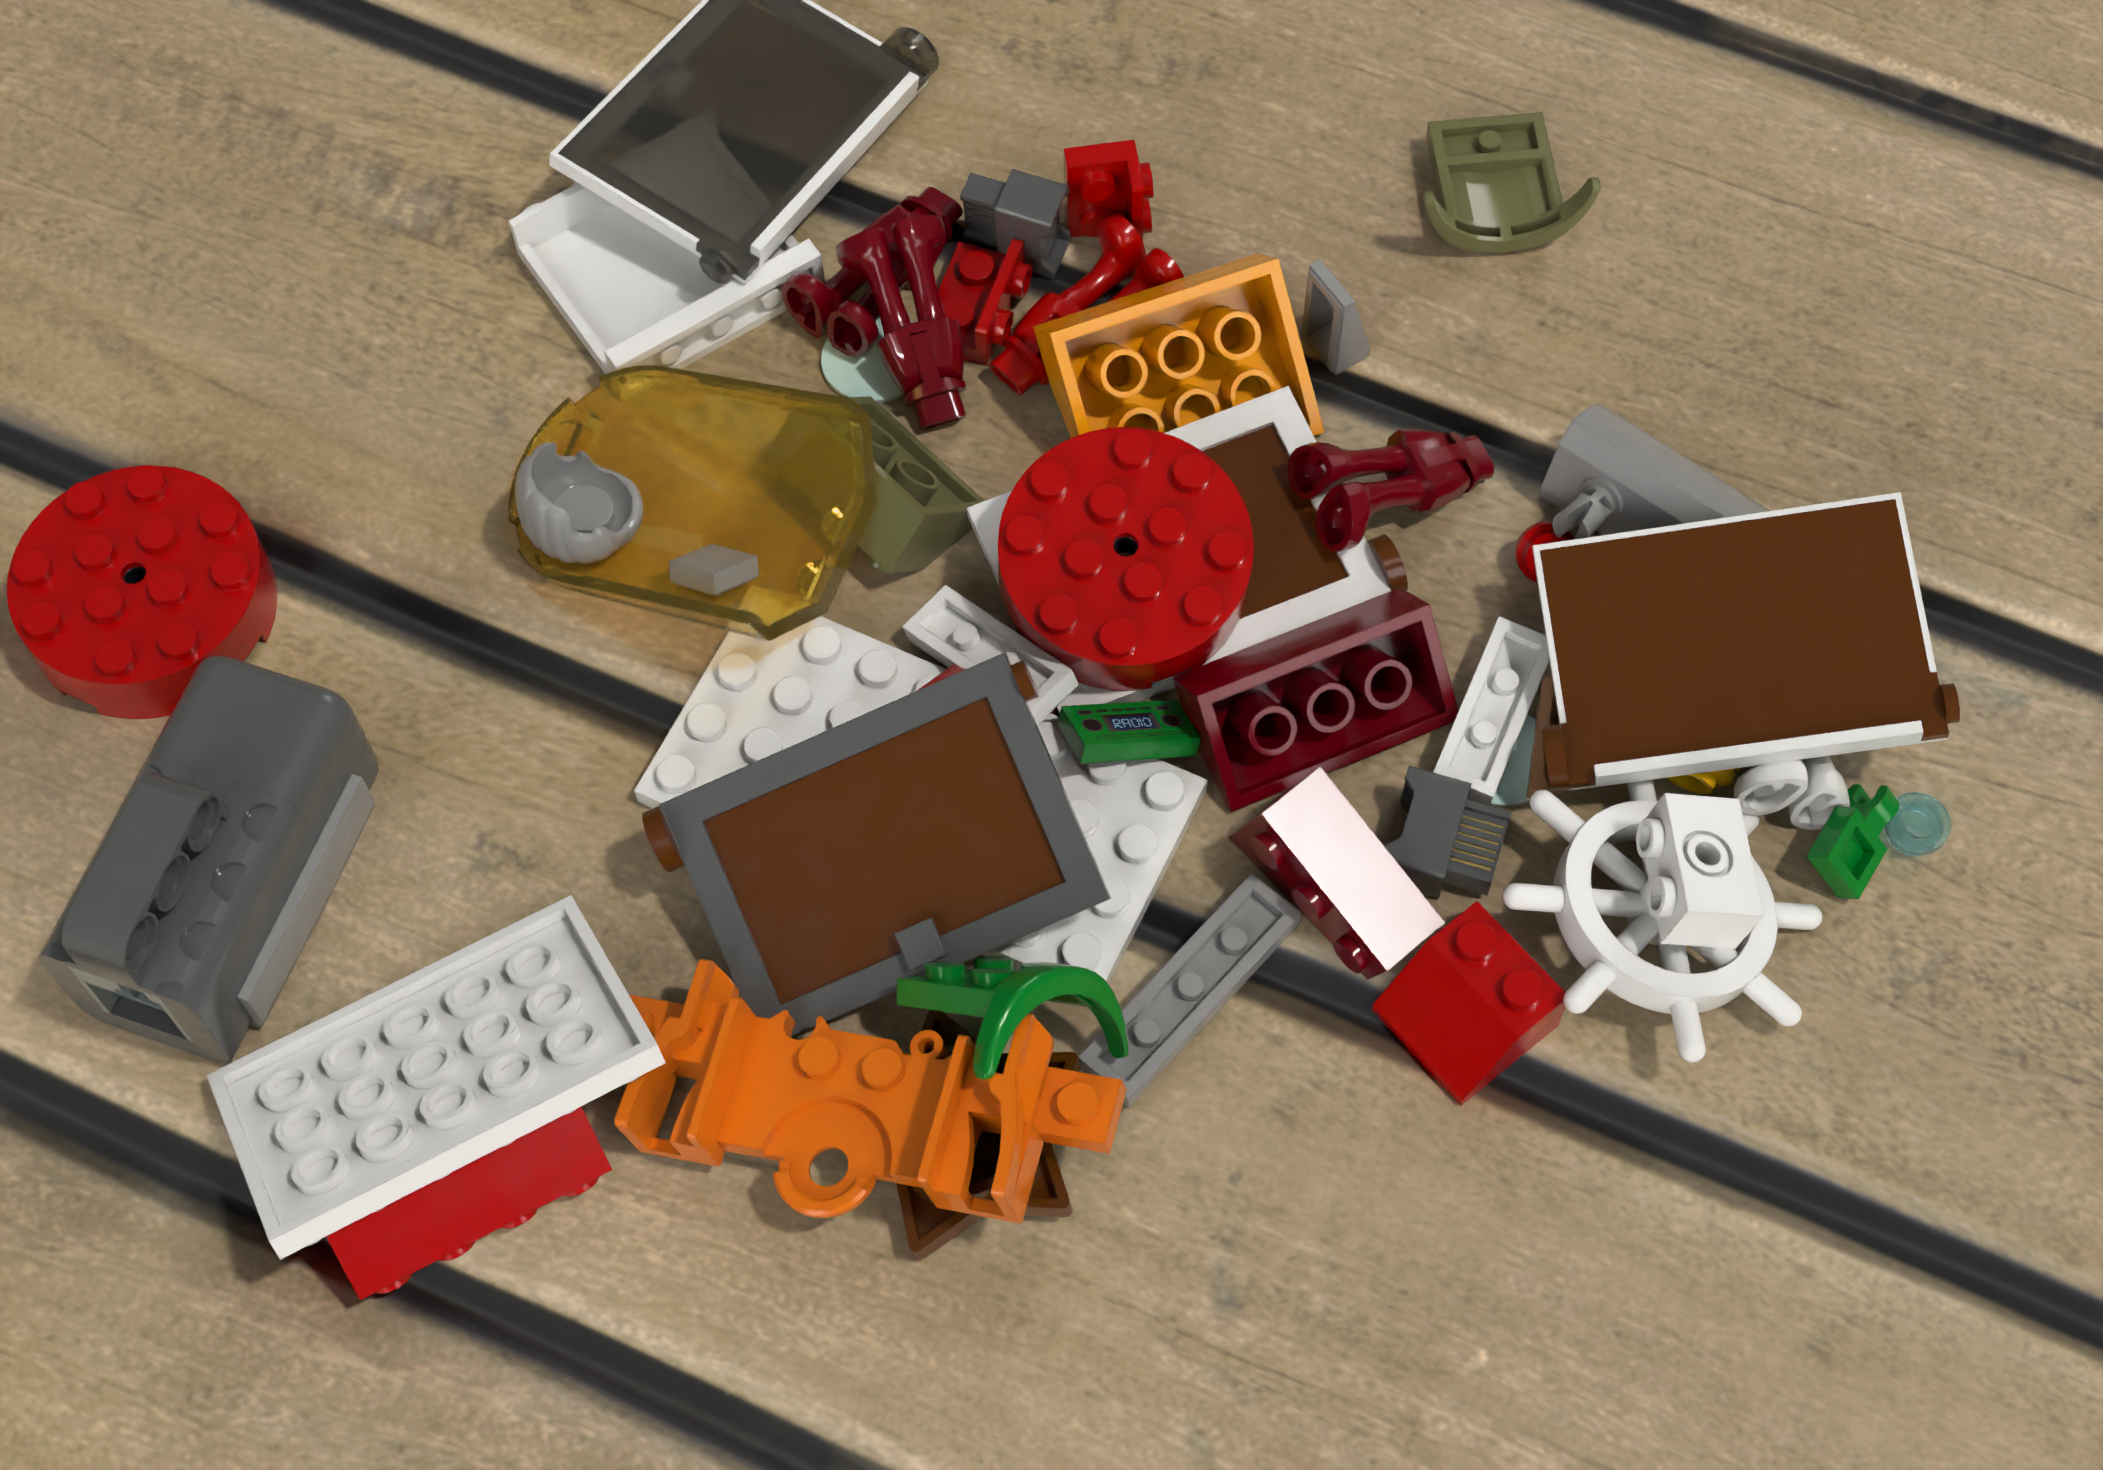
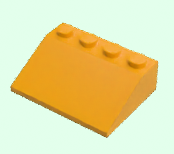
(1179, 351)

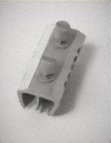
(1626, 480)

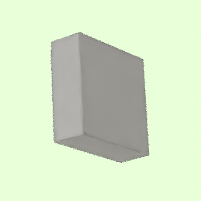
(713, 569)

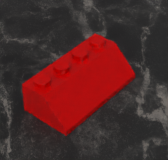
(469, 1204)

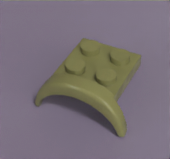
(1499, 184)

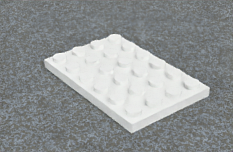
(430, 1074)

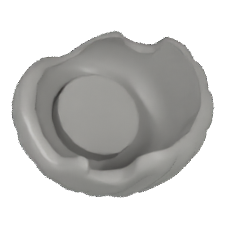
(575, 506)

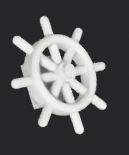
(1694, 892)

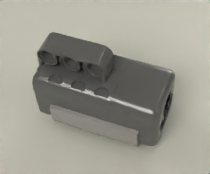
(217, 860)

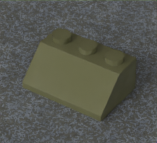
(917, 496)

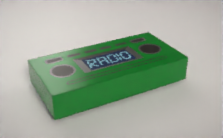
(1128, 731)

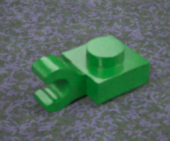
(1850, 842)

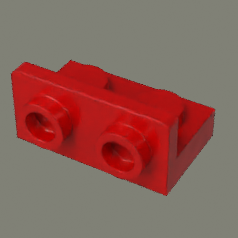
(1104, 182)
(981, 292)

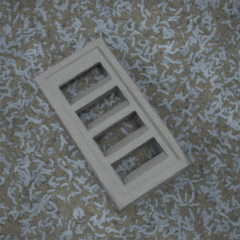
(1332, 321)

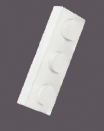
(966, 635)
(1494, 708)

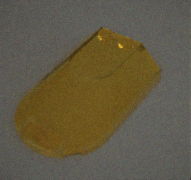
(725, 467)

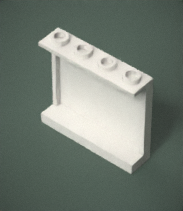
(637, 291)

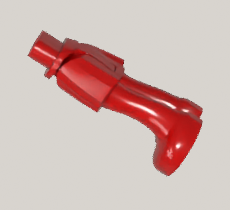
(1121, 258)

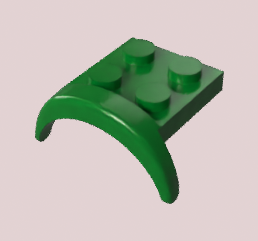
(1008, 996)

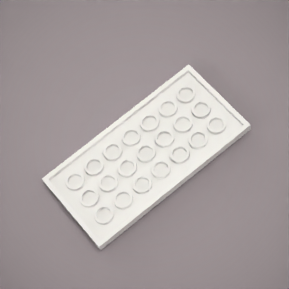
(823, 674)

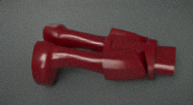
(827, 305)
(923, 355)
(1421, 471)

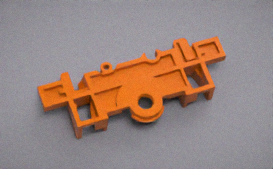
(859, 1094)

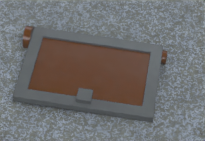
(883, 846)

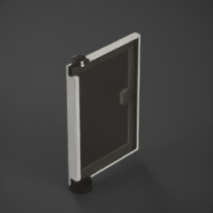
(743, 124)

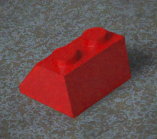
(1470, 1003)

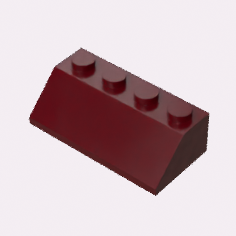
(1319, 696)

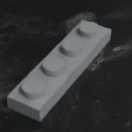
(1195, 985)

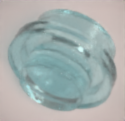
(1919, 825)

